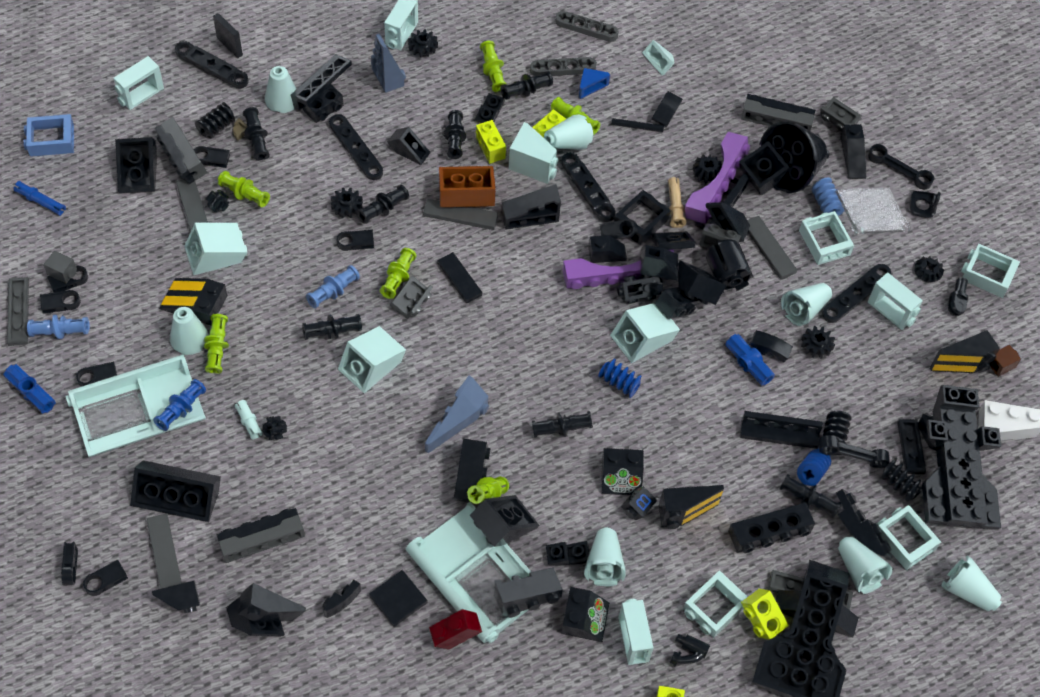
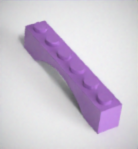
(733, 150)
(584, 273)

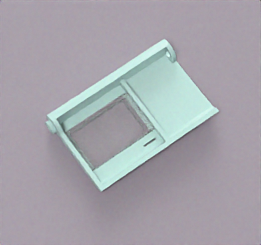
(124, 406)
(465, 569)

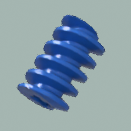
(620, 377)
(813, 467)

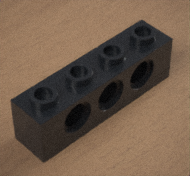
(797, 514)

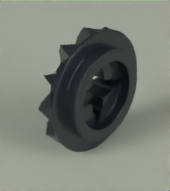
(926, 274)

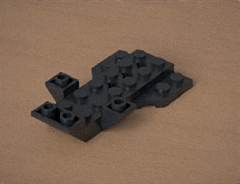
(957, 488)
(817, 613)

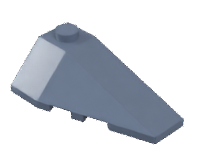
(385, 67)
(467, 408)

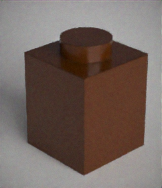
(1006, 360)

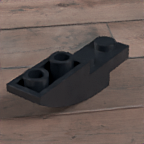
(862, 529)

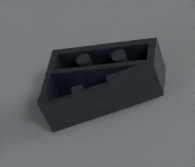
(532, 208)
(471, 467)
(527, 592)

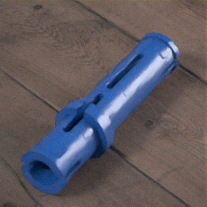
(32, 194)

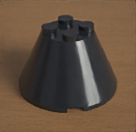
(800, 150)

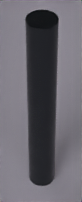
(638, 125)

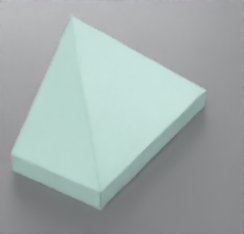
(659, 57)

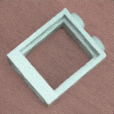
(401, 23)
(143, 69)
(830, 253)
(995, 259)
(901, 295)
(905, 559)
(728, 589)
(635, 631)

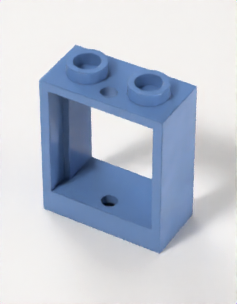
(49, 147)

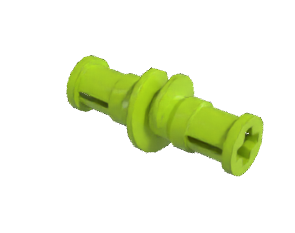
(492, 65)
(568, 110)
(243, 189)
(397, 273)
(215, 343)
(488, 488)

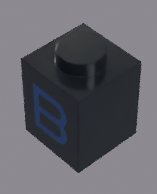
(639, 503)

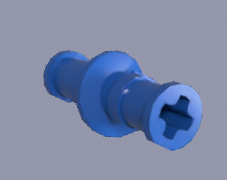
(179, 405)

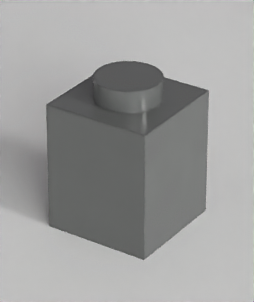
(60, 267)

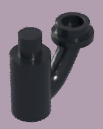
(692, 645)

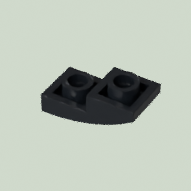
(490, 108)
(667, 109)
(768, 343)
(567, 554)
(337, 602)

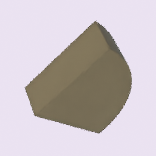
(239, 128)

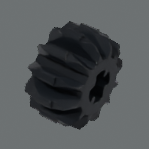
(706, 168)

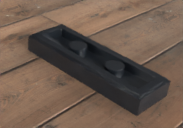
(459, 277)
(911, 446)

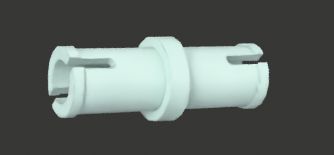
(248, 419)

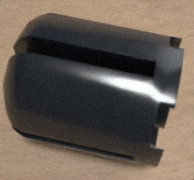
(729, 264)

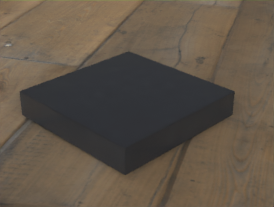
(227, 35)
(673, 240)
(398, 598)

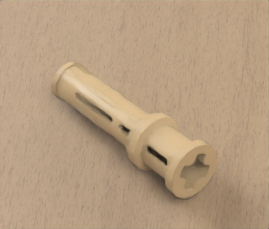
(677, 209)

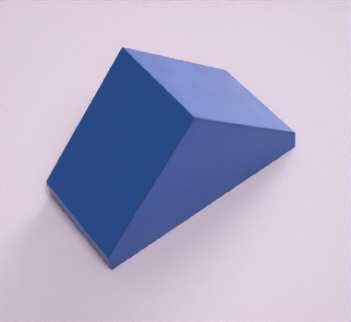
(593, 81)

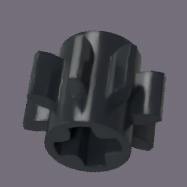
(218, 200)
(274, 428)

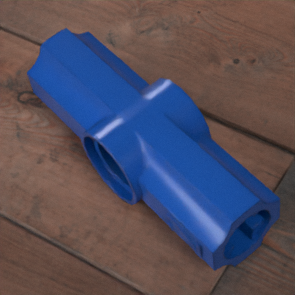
(749, 359)
(36, 395)

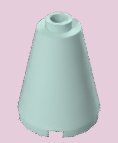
(279, 90)
(570, 134)
(805, 302)
(187, 332)
(605, 559)
(863, 565)
(972, 585)

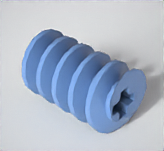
(827, 197)

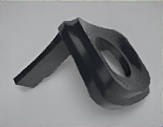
(931, 198)

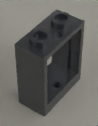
(648, 200)

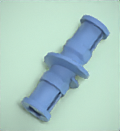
(333, 286)
(58, 327)

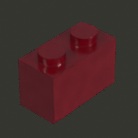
(455, 629)

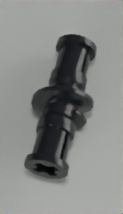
(526, 85)
(256, 134)
(455, 134)
(383, 204)
(331, 326)
(561, 424)
(810, 495)

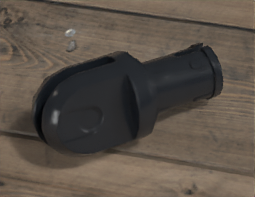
(958, 298)

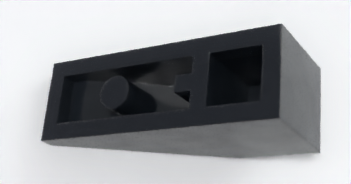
(854, 150)
(729, 218)
(266, 606)

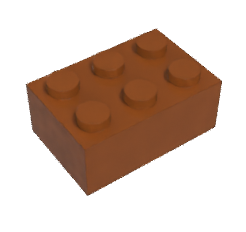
(467, 186)

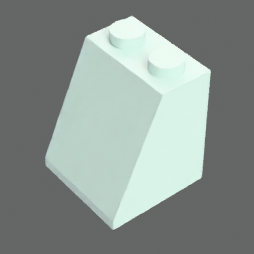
(533, 155)
(214, 246)
(643, 331)
(370, 358)

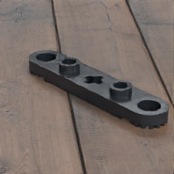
(221, 69)
(363, 155)
(595, 196)
(847, 300)

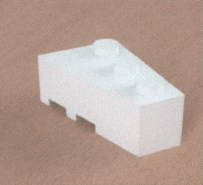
(1012, 420)

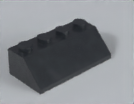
(174, 490)

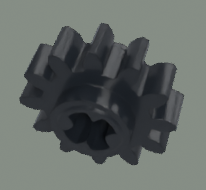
(422, 43)
(346, 202)
(817, 342)

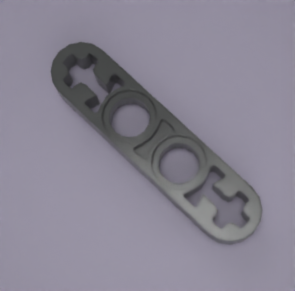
(587, 25)
(562, 64)

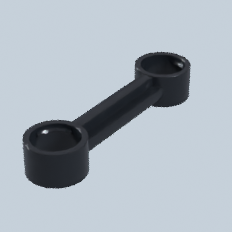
(901, 167)
(830, 445)

